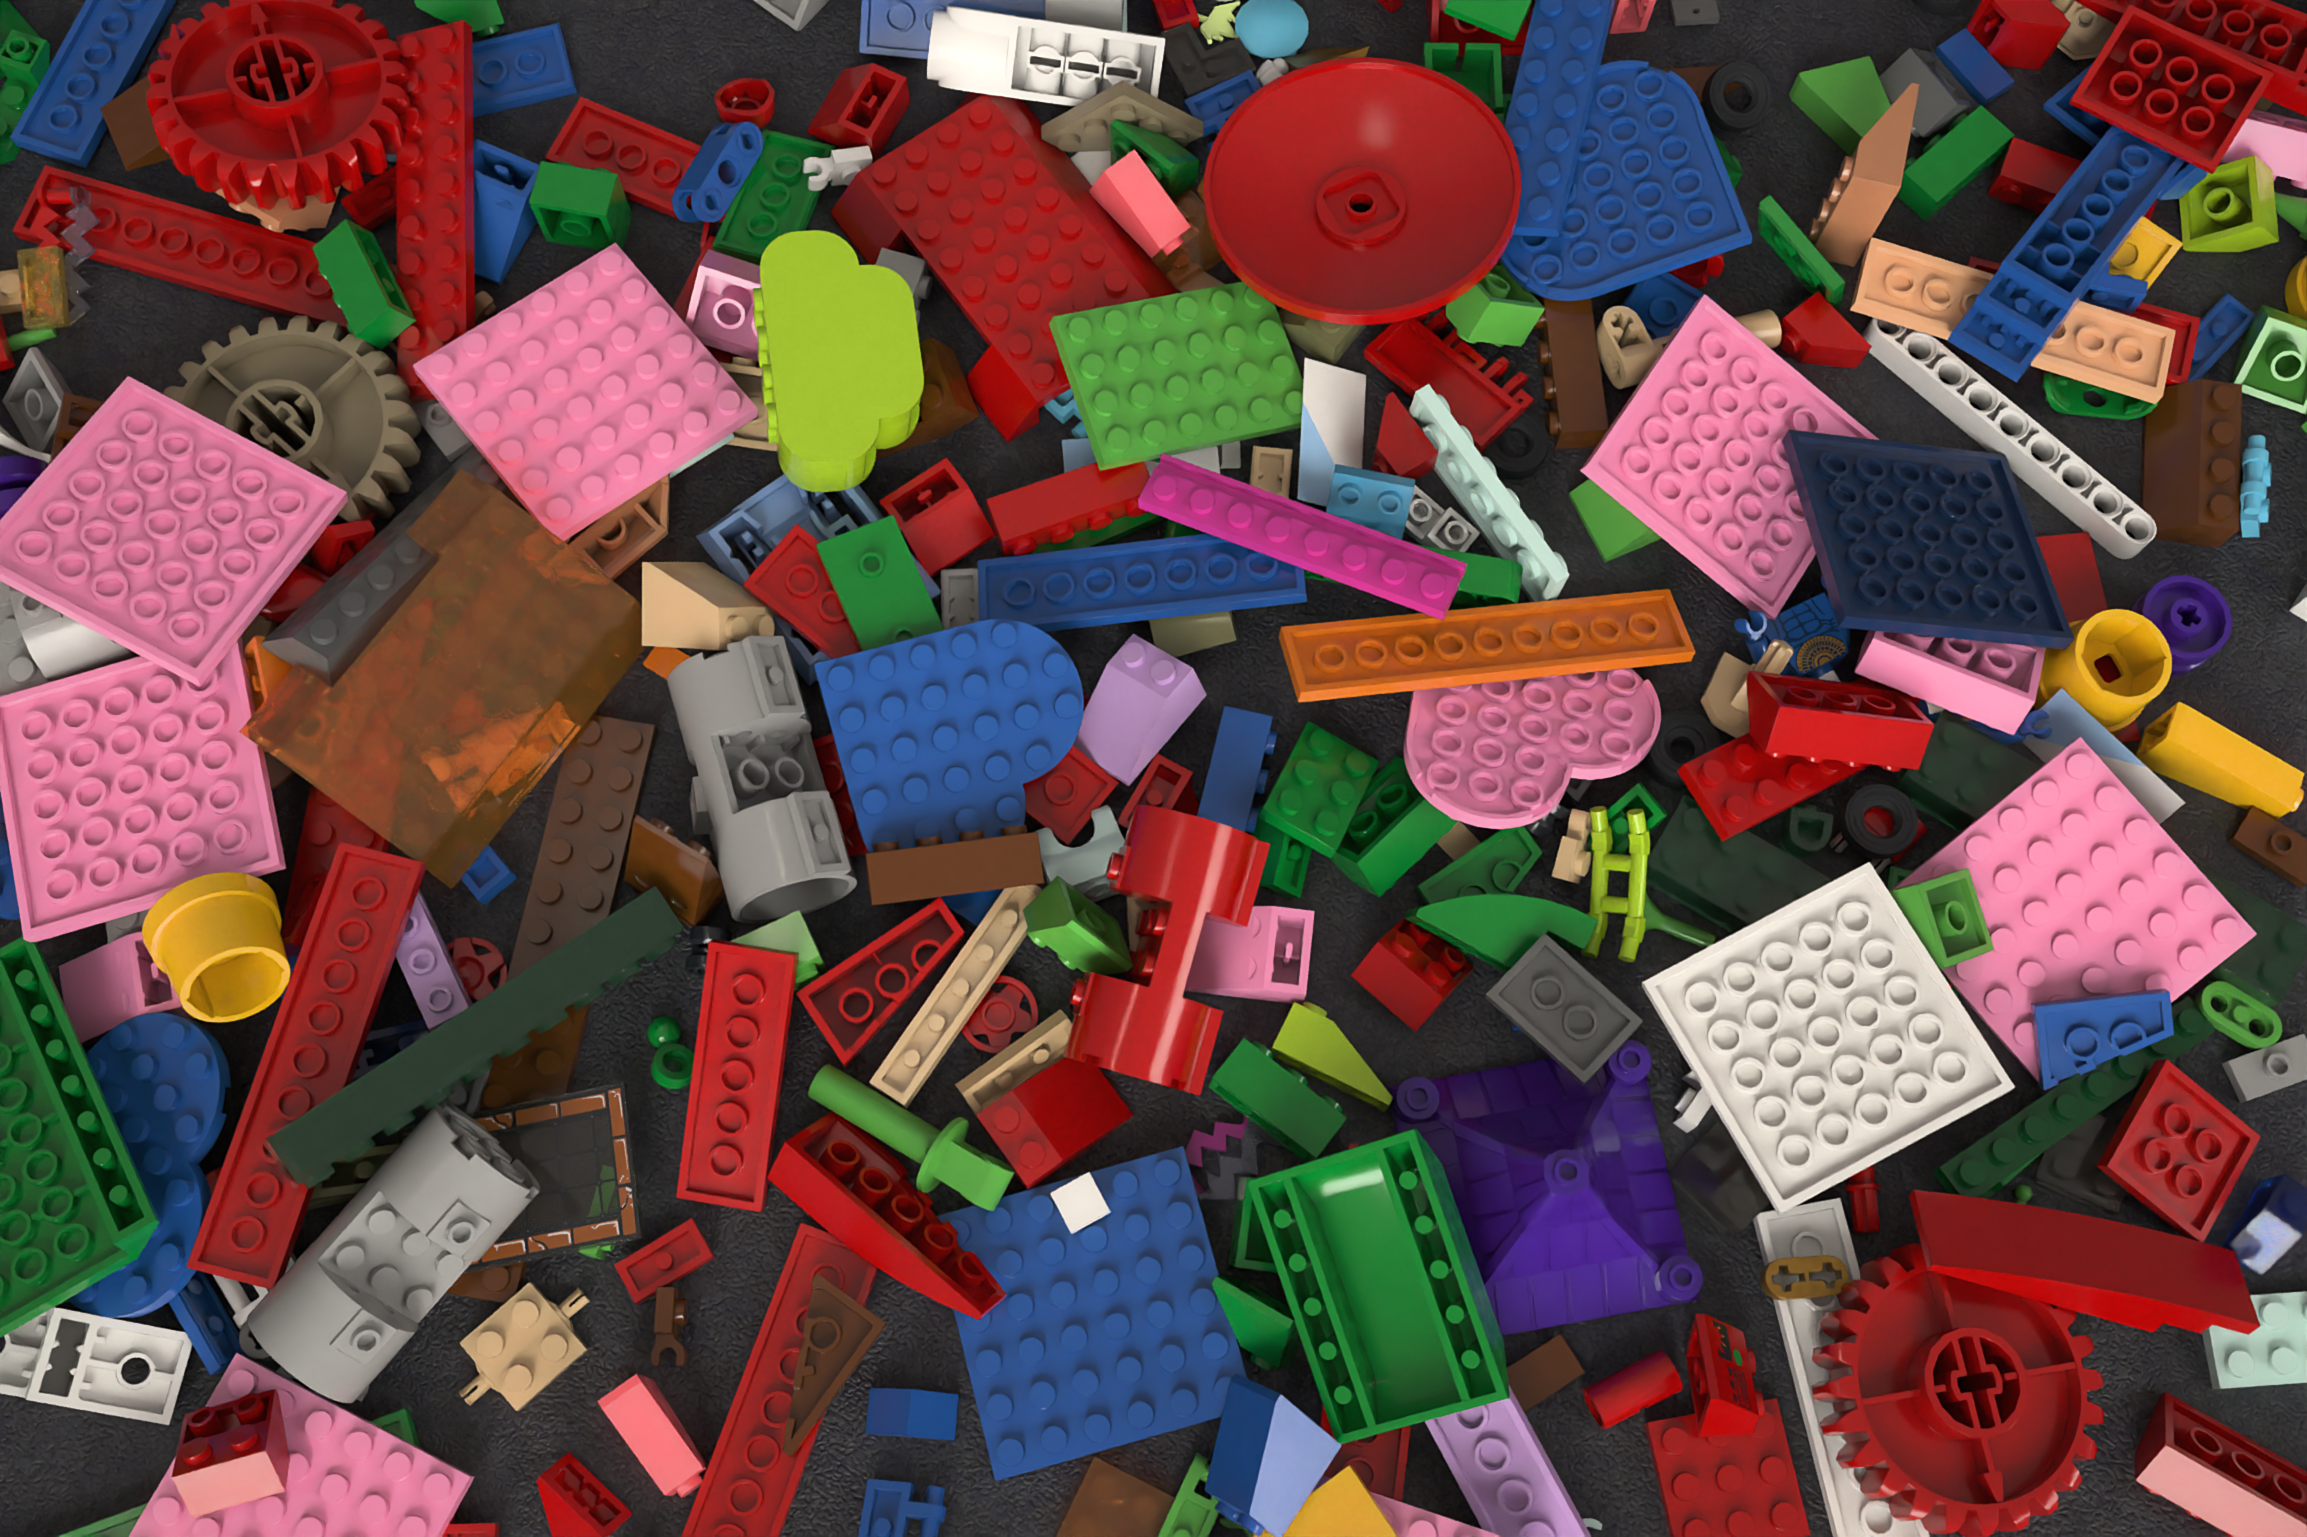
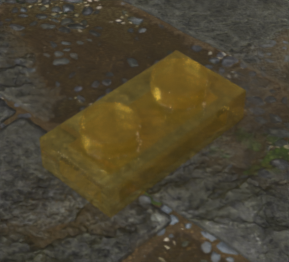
(43, 288)

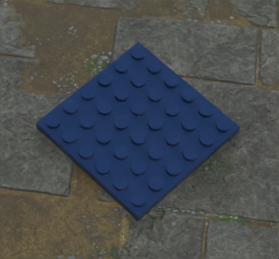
(1924, 541)

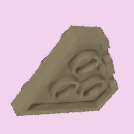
(1088, 124)

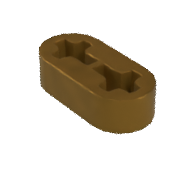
(1803, 1267)

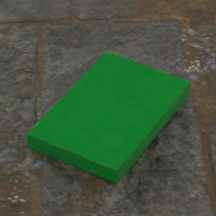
(1798, 252)

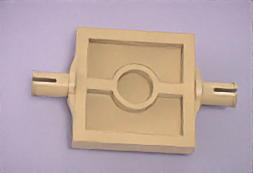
(524, 1346)

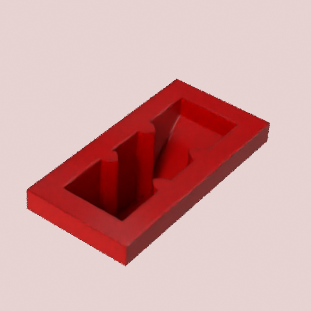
(578, 1501)

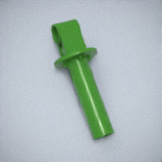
(941, 1154)

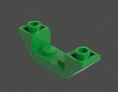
(24, 63)

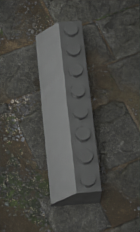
(368, 590)

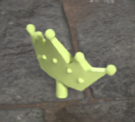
(1219, 22)

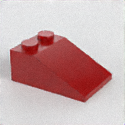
(1053, 1119)

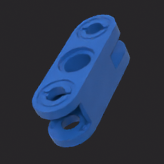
(718, 172)

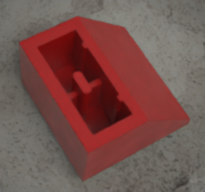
(2019, 31)
(862, 108)
(938, 517)
(1412, 972)
(232, 1453)

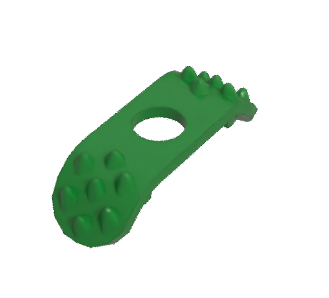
(2067, 398)

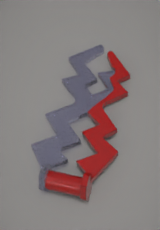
(85, 220)

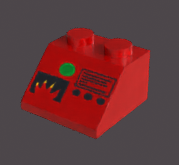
(1722, 1379)

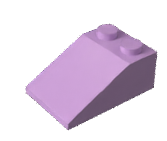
(1136, 708)

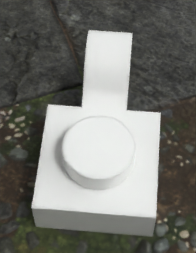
(838, 168)

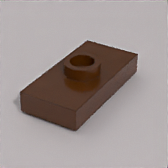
(2272, 845)

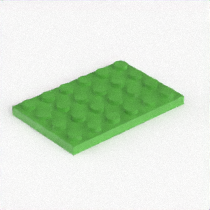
(1179, 373)

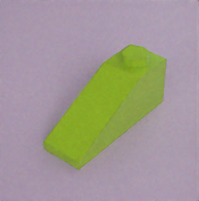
(1322, 1051)

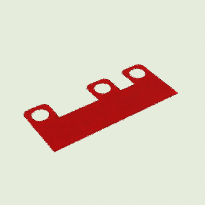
(2081, 594)

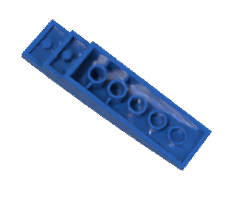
(2064, 252)

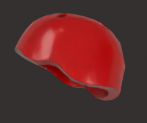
(756, 109)

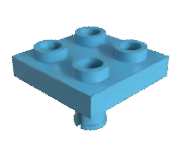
(1371, 499)

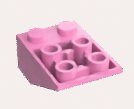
(1258, 960)
(115, 986)

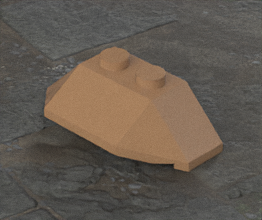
(626, 531)

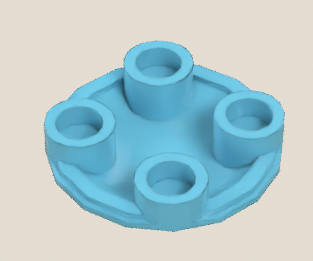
(1271, 28)

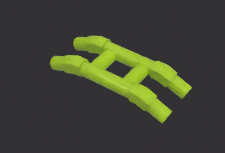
(1634, 864)

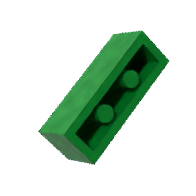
(1952, 161)
(363, 284)
(1277, 1100)

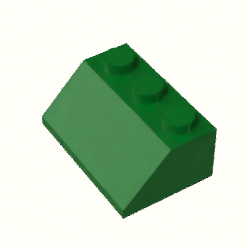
(1389, 830)

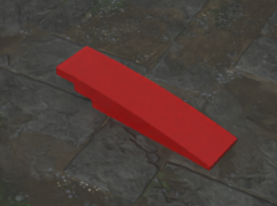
(2250, 29)
(2084, 1263)

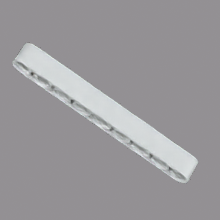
(2026, 437)

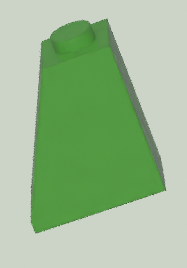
(1842, 100)

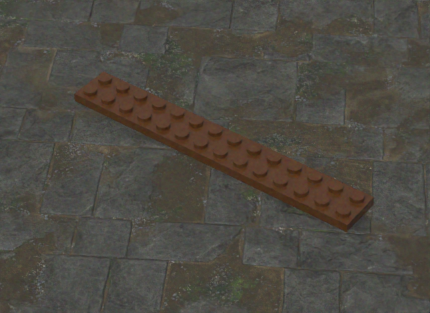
(568, 894)

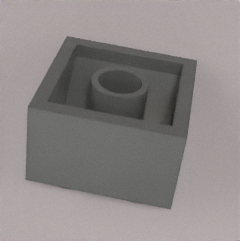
(1939, 96)

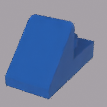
(2116, 292)

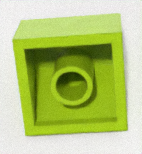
(2230, 209)

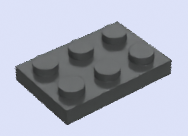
(1564, 1009)

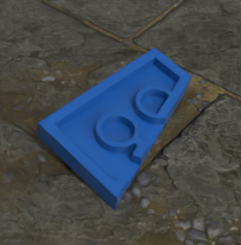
(2090, 1030)

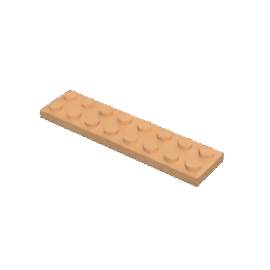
(2088, 346)

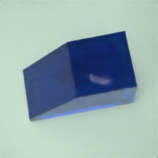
(2269, 1223)

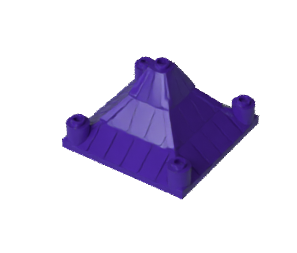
(1558, 1187)

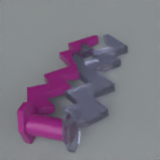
(1224, 1186)

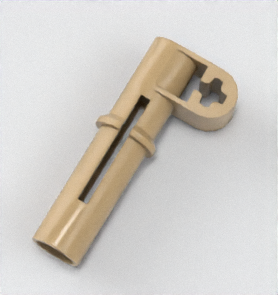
(1636, 353)

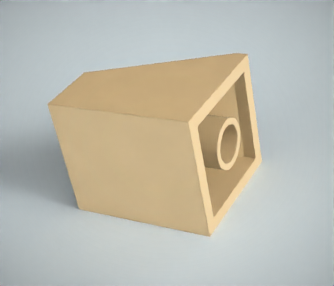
(698, 608)

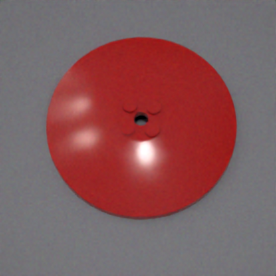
(1373, 135)

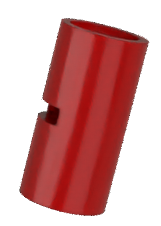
(1631, 1389)

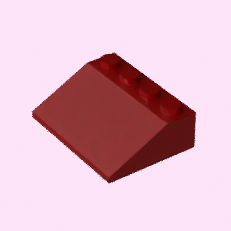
(2171, 89)

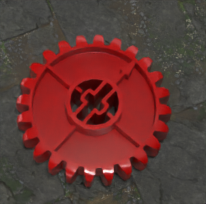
(220, 112)
(1955, 1396)

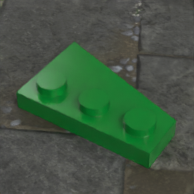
(1488, 868)

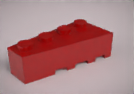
(874, 983)

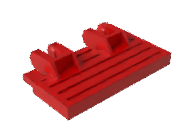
(1417, 357)

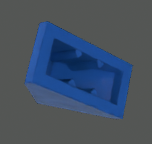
(912, 1413)

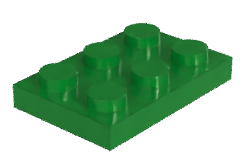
(1319, 789)

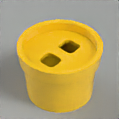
(2137, 652)
(219, 945)

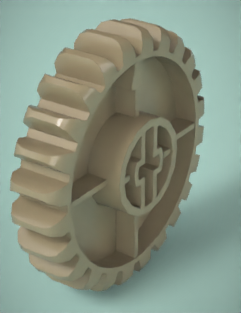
(320, 377)

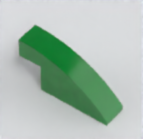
(1503, 925)

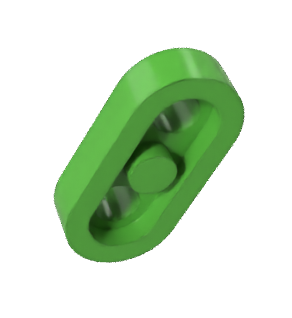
(2237, 1012)

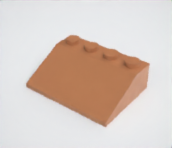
(1865, 185)

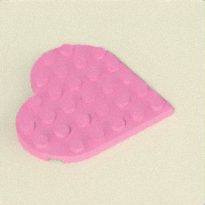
(1509, 747)

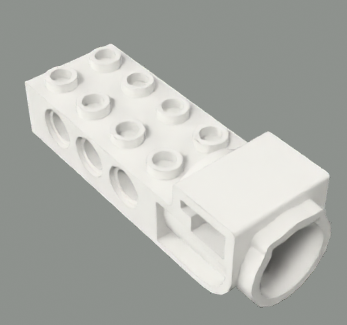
(1038, 57)

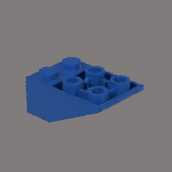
(500, 209)

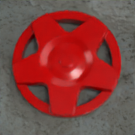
(477, 970)
(1001, 1016)

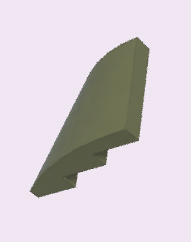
(1193, 632)

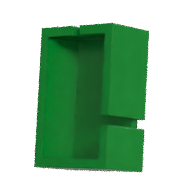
(1478, 71)

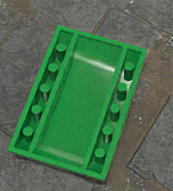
(1382, 1286)

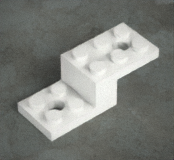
(79, 1359)

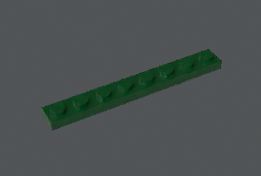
(2066, 1108)

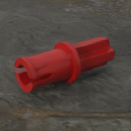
(1864, 1201)

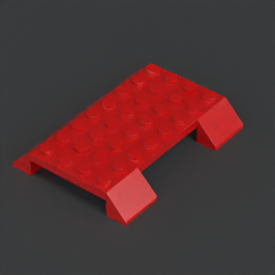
(1007, 239)

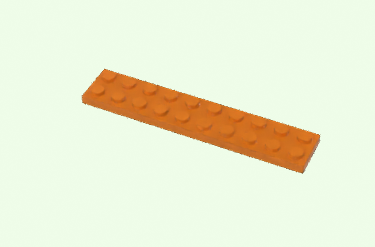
(1484, 645)

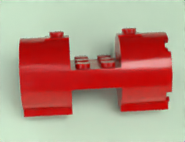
(1186, 874)

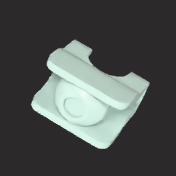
(1084, 865)

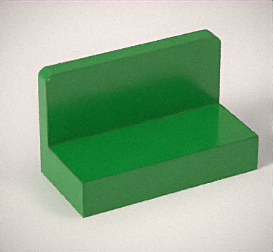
(1285, 861)

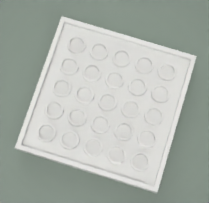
(1826, 1037)

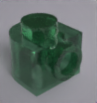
(1805, 831)

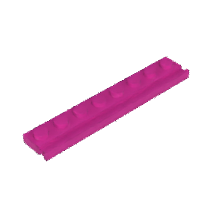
(1303, 536)

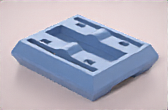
(763, 524)

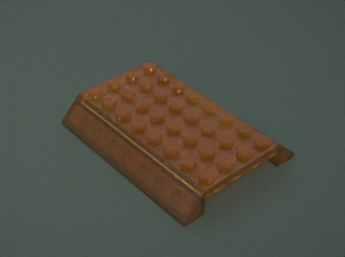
(463, 685)

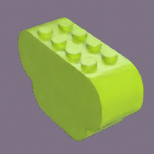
(834, 359)

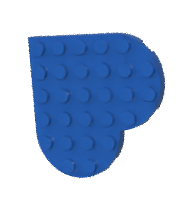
(1641, 194)
(950, 728)
(167, 1098)

